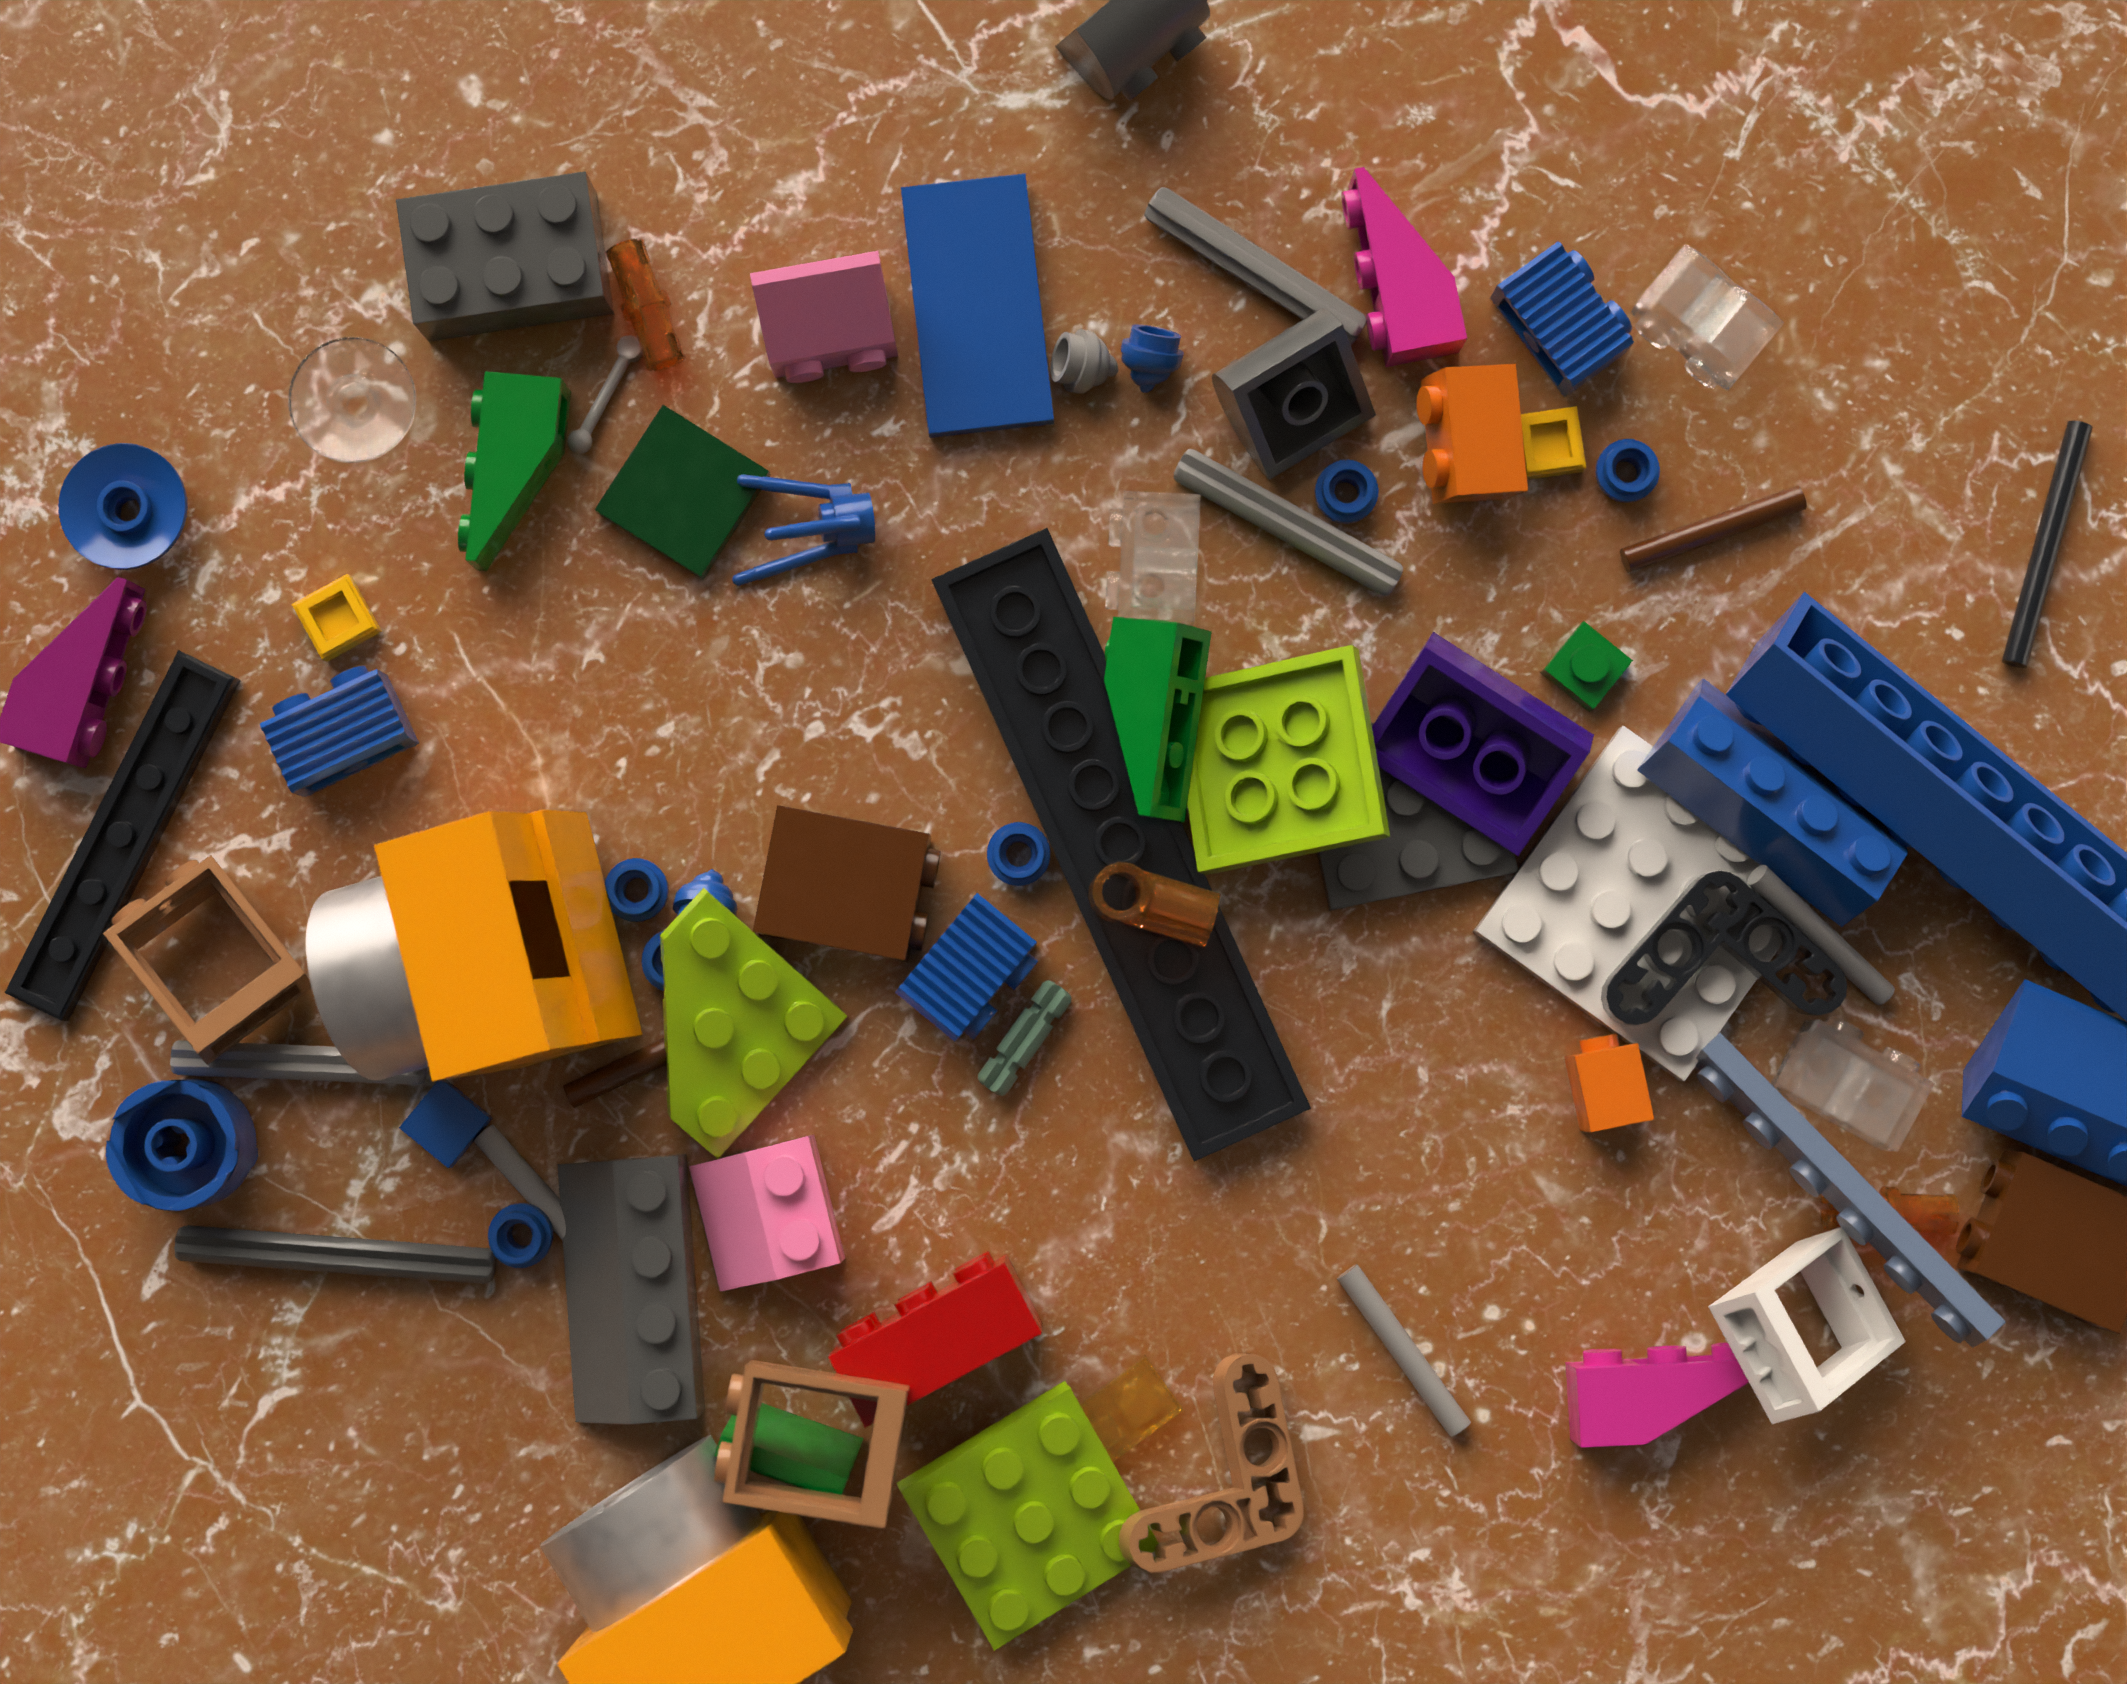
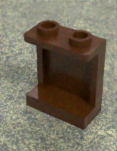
(846, 884)
(2051, 1239)

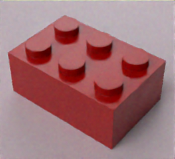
(939, 1332)

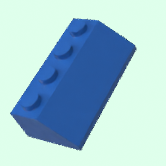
(1773, 805)
(2054, 1080)

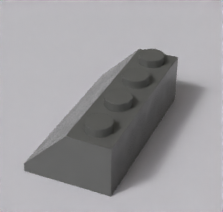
(631, 1290)

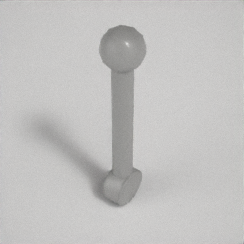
(629, 352)

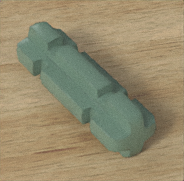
(1024, 1038)

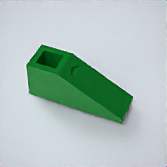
(518, 447)

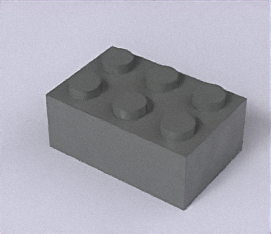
(504, 256)

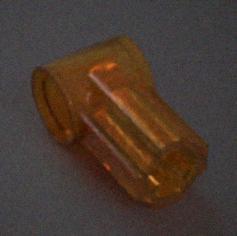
(1160, 904)

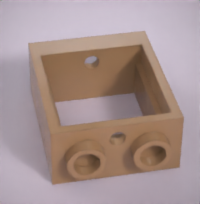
(246, 1009)
(735, 1458)

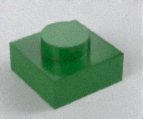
(1586, 666)

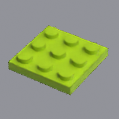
(1284, 763)
(1025, 1514)

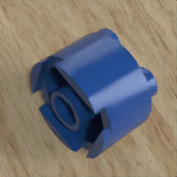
(150, 1127)

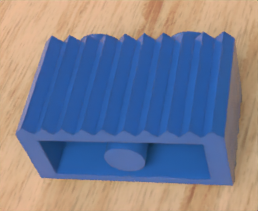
(1563, 317)
(338, 731)
(968, 969)

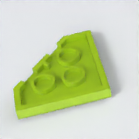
(732, 1022)

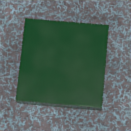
(681, 492)

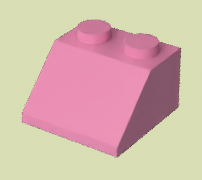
(825, 316)
(767, 1213)

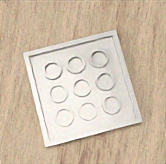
(1602, 883)

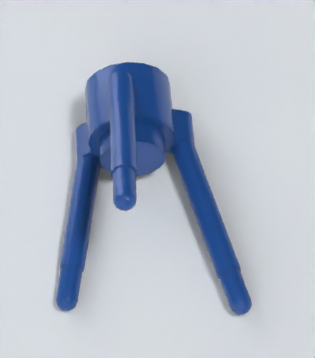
(844, 521)

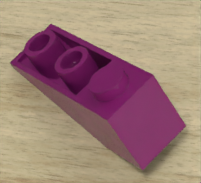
(64, 691)

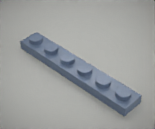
(1861, 1209)

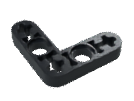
(1733, 934)

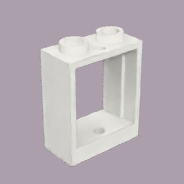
(1770, 1345)

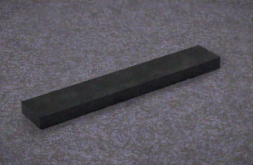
(122, 836)

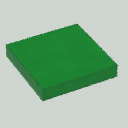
(800, 1450)

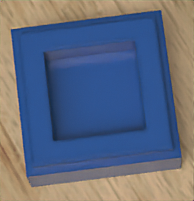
(445, 1122)

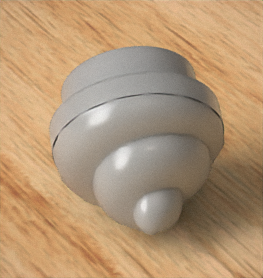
(1081, 361)

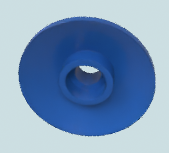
(100, 487)

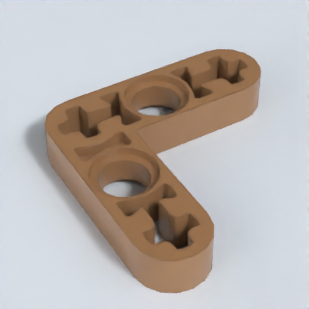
(1239, 1503)

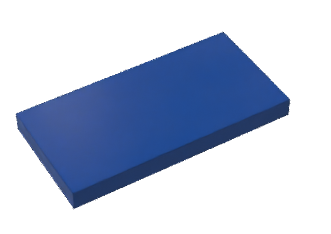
(977, 305)

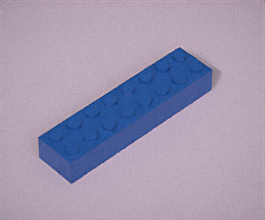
(1943, 792)

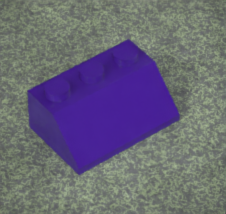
(1478, 744)

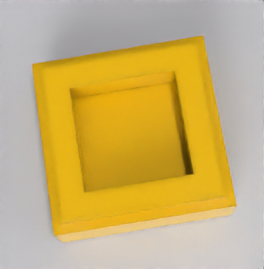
(1552, 443)
(336, 618)

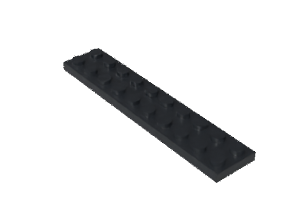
(1051, 705)

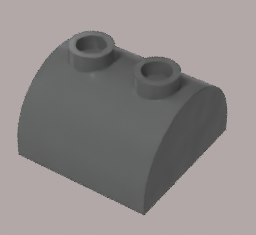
(1128, 37)
(1294, 393)

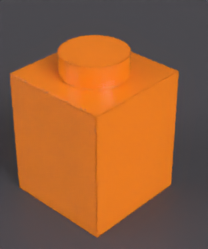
(1608, 1084)

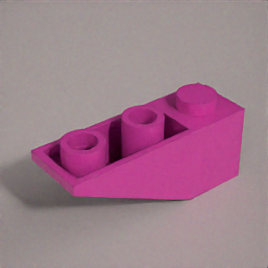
(1409, 286)
(1643, 1398)

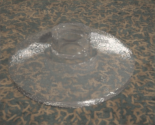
(334, 376)

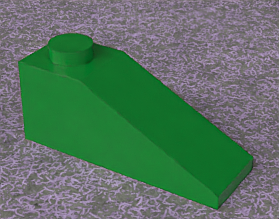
(1156, 700)

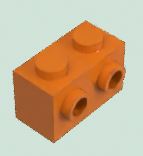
(1472, 434)

